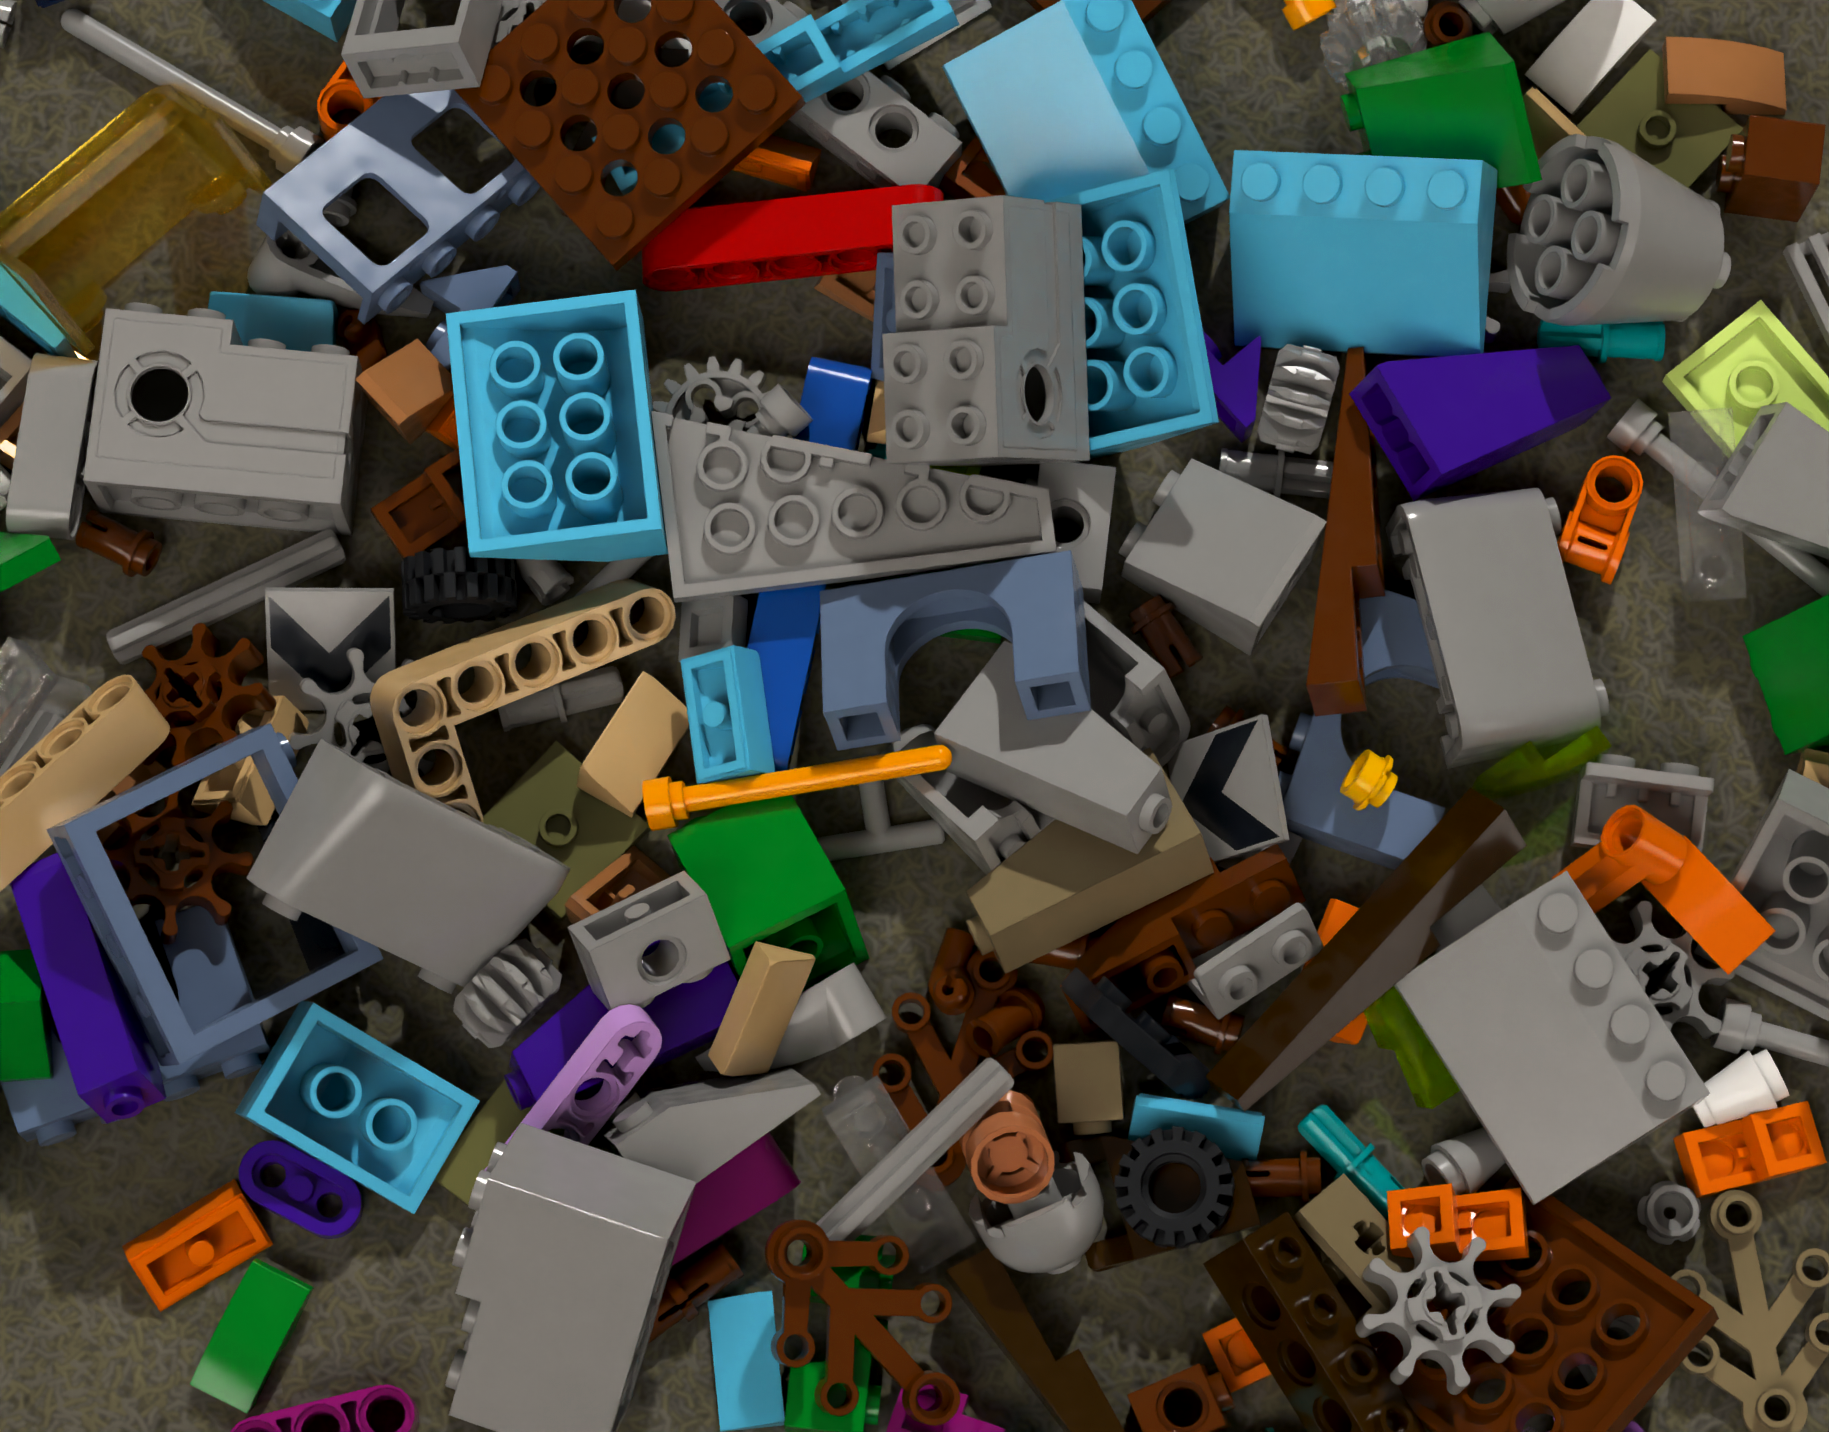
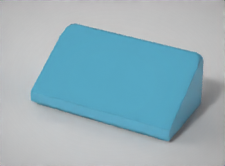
(289, 320)
(727, 714)
(1231, 1129)
(743, 1362)

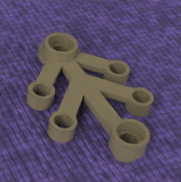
(1757, 1327)

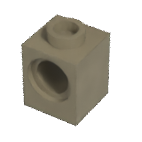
(1089, 1085)

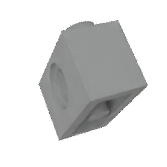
(1085, 497)
(617, 936)

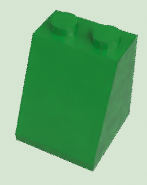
(1446, 105)
(1793, 674)
(770, 884)

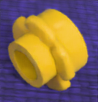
(1369, 780)

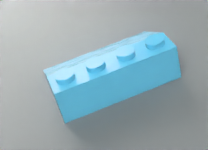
(1081, 106)
(1361, 252)
(1141, 317)
(557, 430)

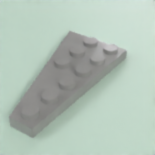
(803, 513)

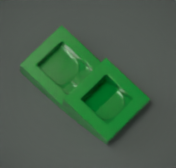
(251, 1335)

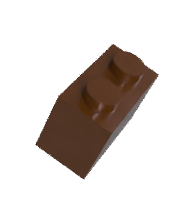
(1771, 168)

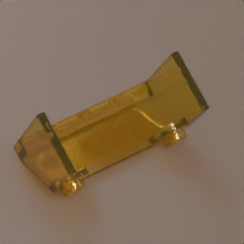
(118, 200)

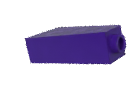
(1474, 410)
(684, 1015)
(93, 1016)

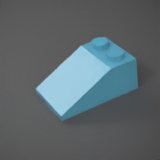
(357, 1106)

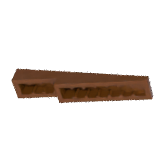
(1350, 559)

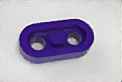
(302, 1190)

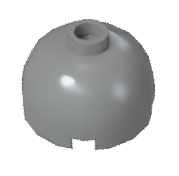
(1049, 1229)

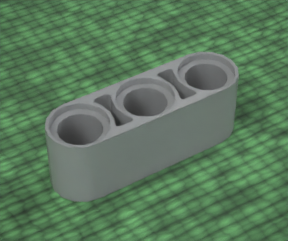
(52, 447)

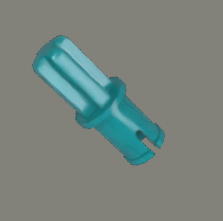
(1619, 340)
(1348, 1156)

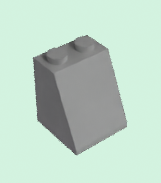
(1221, 552)

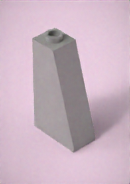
(1777, 481)
(1057, 765)

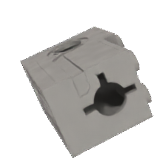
(987, 334)
(223, 428)
(561, 1283)

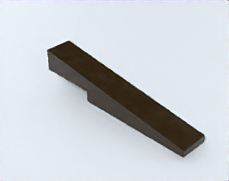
(1372, 949)
(1063, 1385)

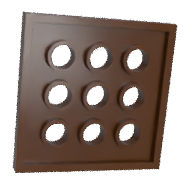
(624, 137)
(1627, 1368)

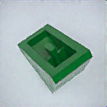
(23, 1020)

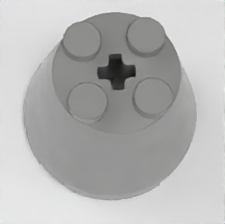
(1613, 240)

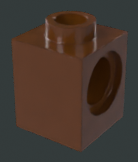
(1152, 1401)

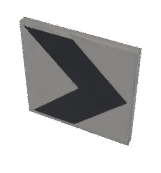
(315, 628)
(1232, 788)

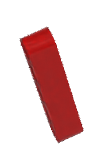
(777, 238)

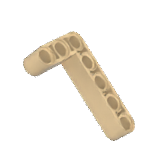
(498, 681)
(74, 768)

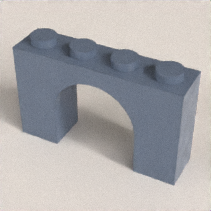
(879, 625)
(1312, 797)
(208, 986)

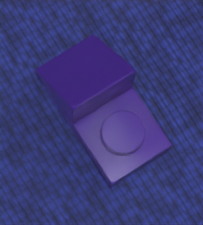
(1235, 386)

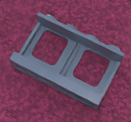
(381, 149)

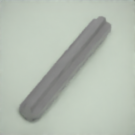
(226, 596)
(917, 1152)

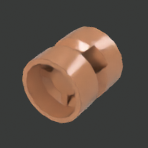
(1009, 1151)

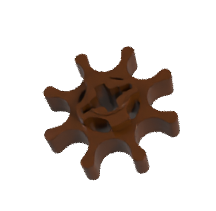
(215, 683)
(194, 852)

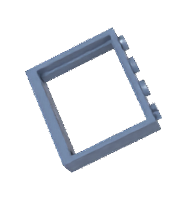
(123, 934)

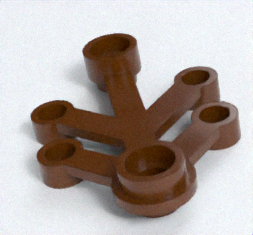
(949, 1074)
(852, 1316)

